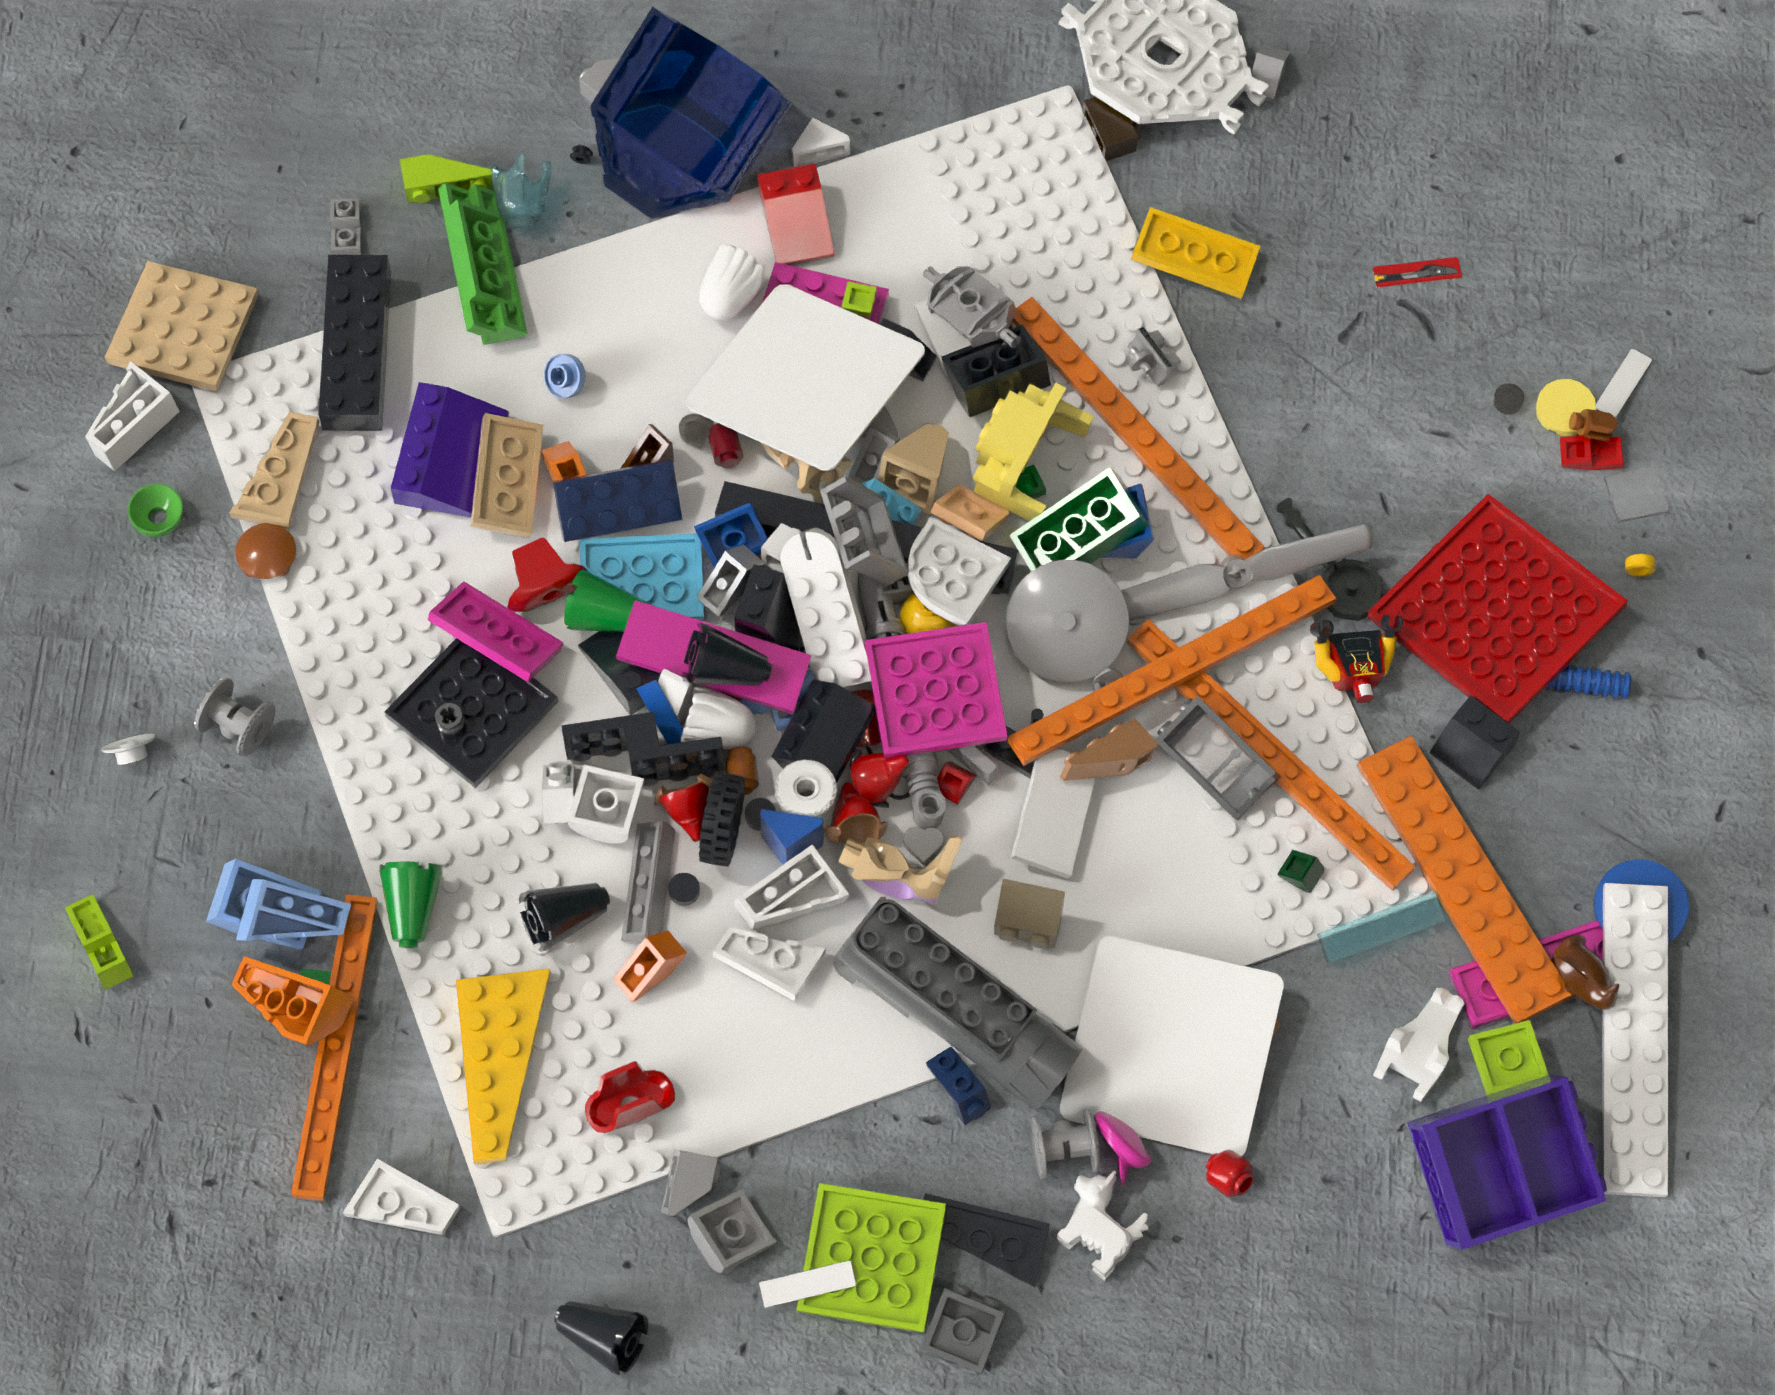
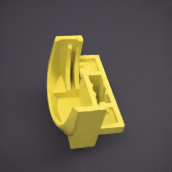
(1012, 439)

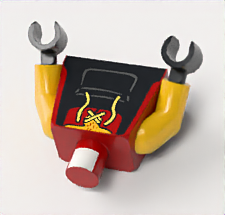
(1355, 658)

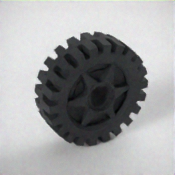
(722, 819)

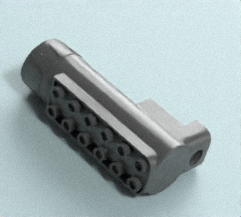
(957, 1001)

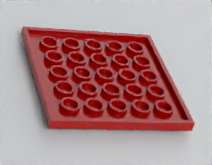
(1498, 609)

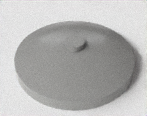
(1067, 621)

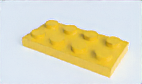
(1195, 252)

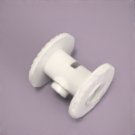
(806, 790)

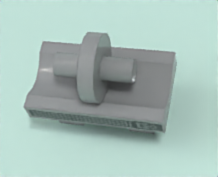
(1150, 358)

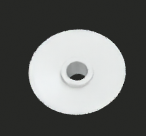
(129, 749)

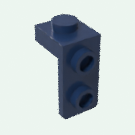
(961, 1085)

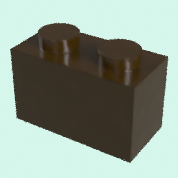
(1111, 129)

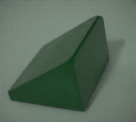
(1301, 870)

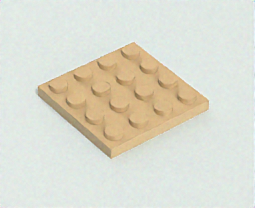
(182, 325)

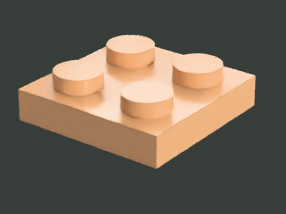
(969, 512)

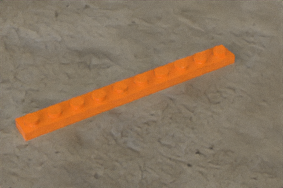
(334, 1055)

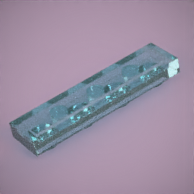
(1380, 927)

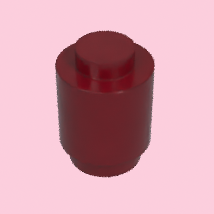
(725, 446)

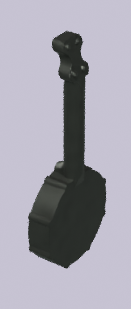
(1350, 580)

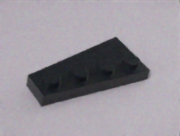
(995, 1237)

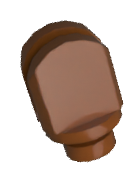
(1593, 424)

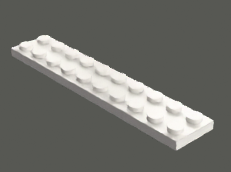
(1635, 1041)

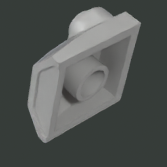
(729, 1232)

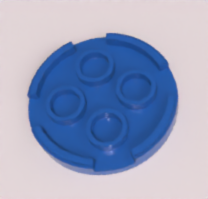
(1648, 873)

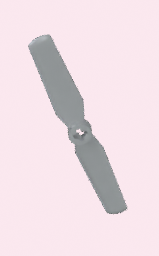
(1208, 581)

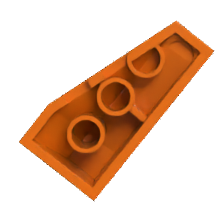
(293, 1003)

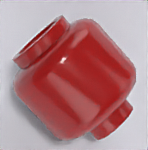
(1229, 1173)

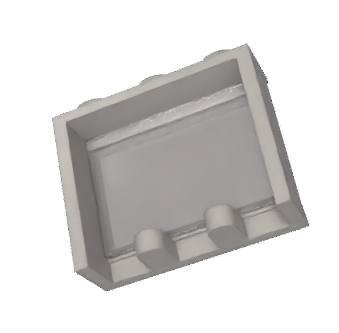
(864, 531)

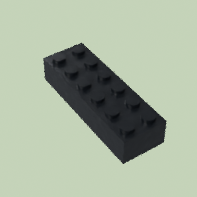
(355, 343)

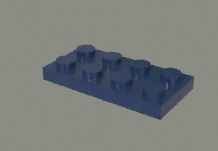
(617, 500)

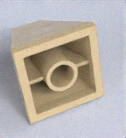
(915, 465)

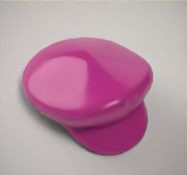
(1124, 1142)

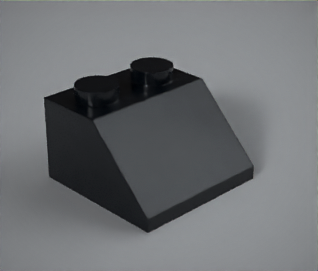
(1474, 742)

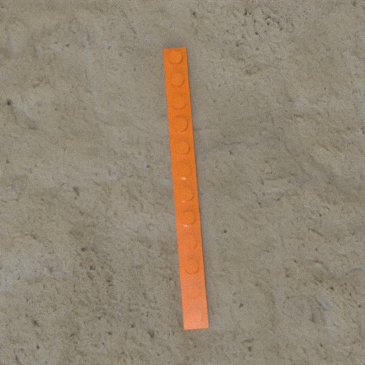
(1136, 432)
(1171, 670)
(1295, 777)

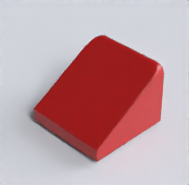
(954, 781)

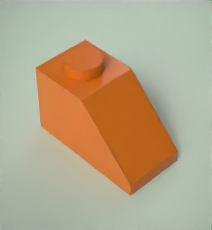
(650, 964)

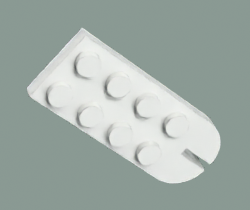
(825, 608)

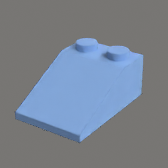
(232, 895)

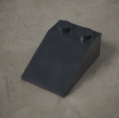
(618, 675)

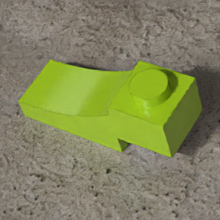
(99, 941)

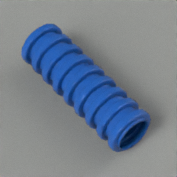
(1592, 681)

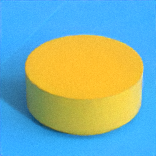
(1640, 565)

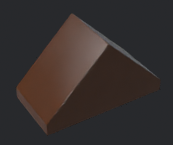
(650, 448)

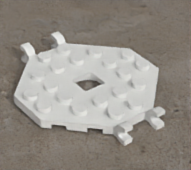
(1195, 87)

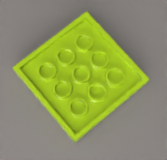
(891, 1253)

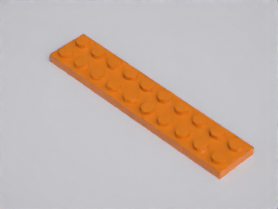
(1464, 880)

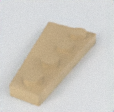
(280, 474)

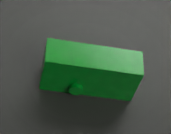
(1082, 524)

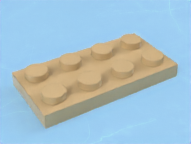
(507, 475)

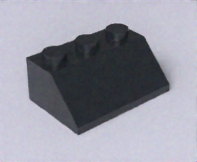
(994, 369)
(825, 727)

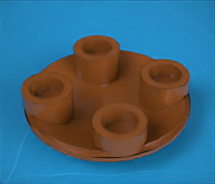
(265, 551)

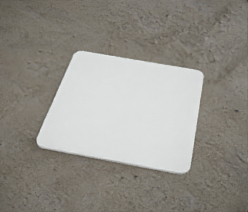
(805, 377)
(1173, 1045)

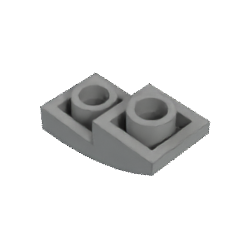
(345, 226)

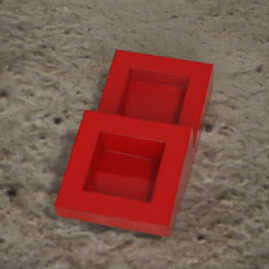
(1592, 454)

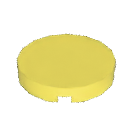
(1559, 401)

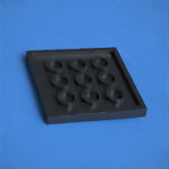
(494, 703)

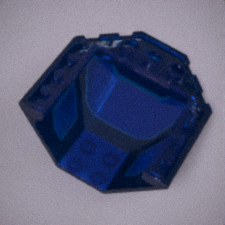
(681, 119)

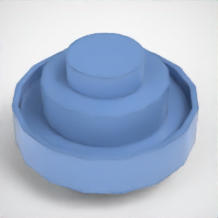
(564, 375)

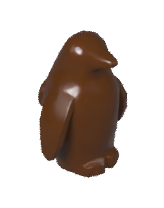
(1585, 973)

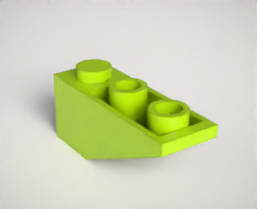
(428, 172)

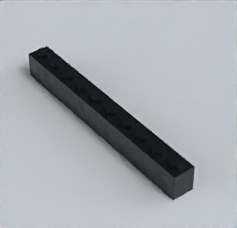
(805, 515)

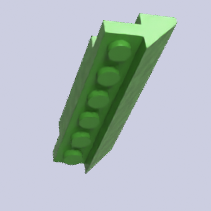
(482, 263)

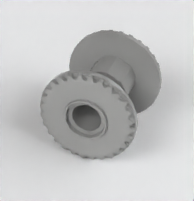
(233, 718)
(1065, 1141)

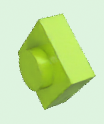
(859, 299)

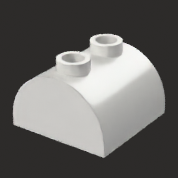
(605, 804)

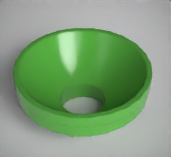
(151, 499)

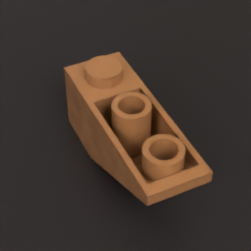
(1117, 754)

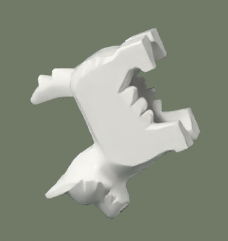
(1096, 1228)

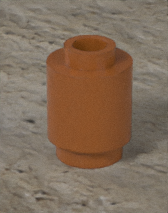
(743, 763)

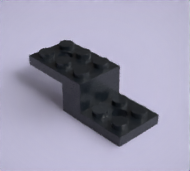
(640, 738)

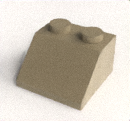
(1029, 914)

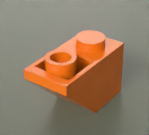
(563, 461)

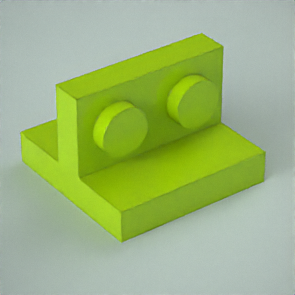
(1507, 1056)

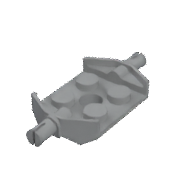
(981, 321)

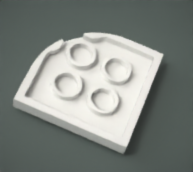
(953, 571)

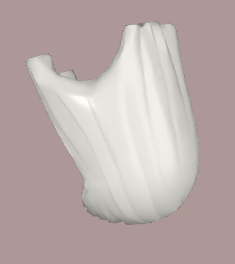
(730, 283)
(718, 716)

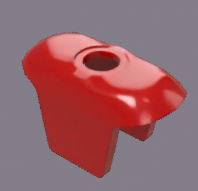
(540, 576)
(650, 1087)

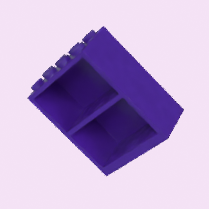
(1507, 1161)

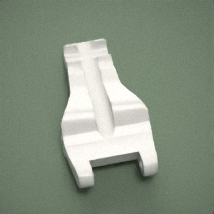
(1422, 1045)

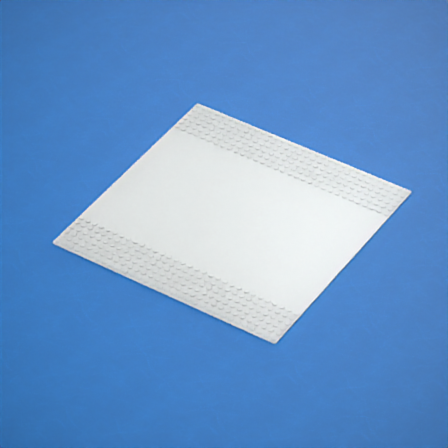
(1157, 855)

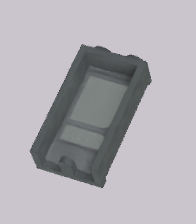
(1216, 757)

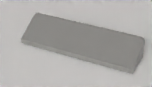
(648, 881)

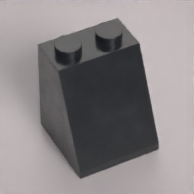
(768, 609)

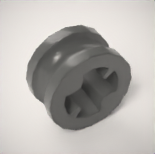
(447, 709)

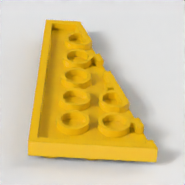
(497, 1038)

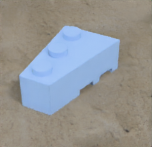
(287, 912)

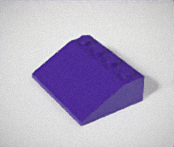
(441, 450)

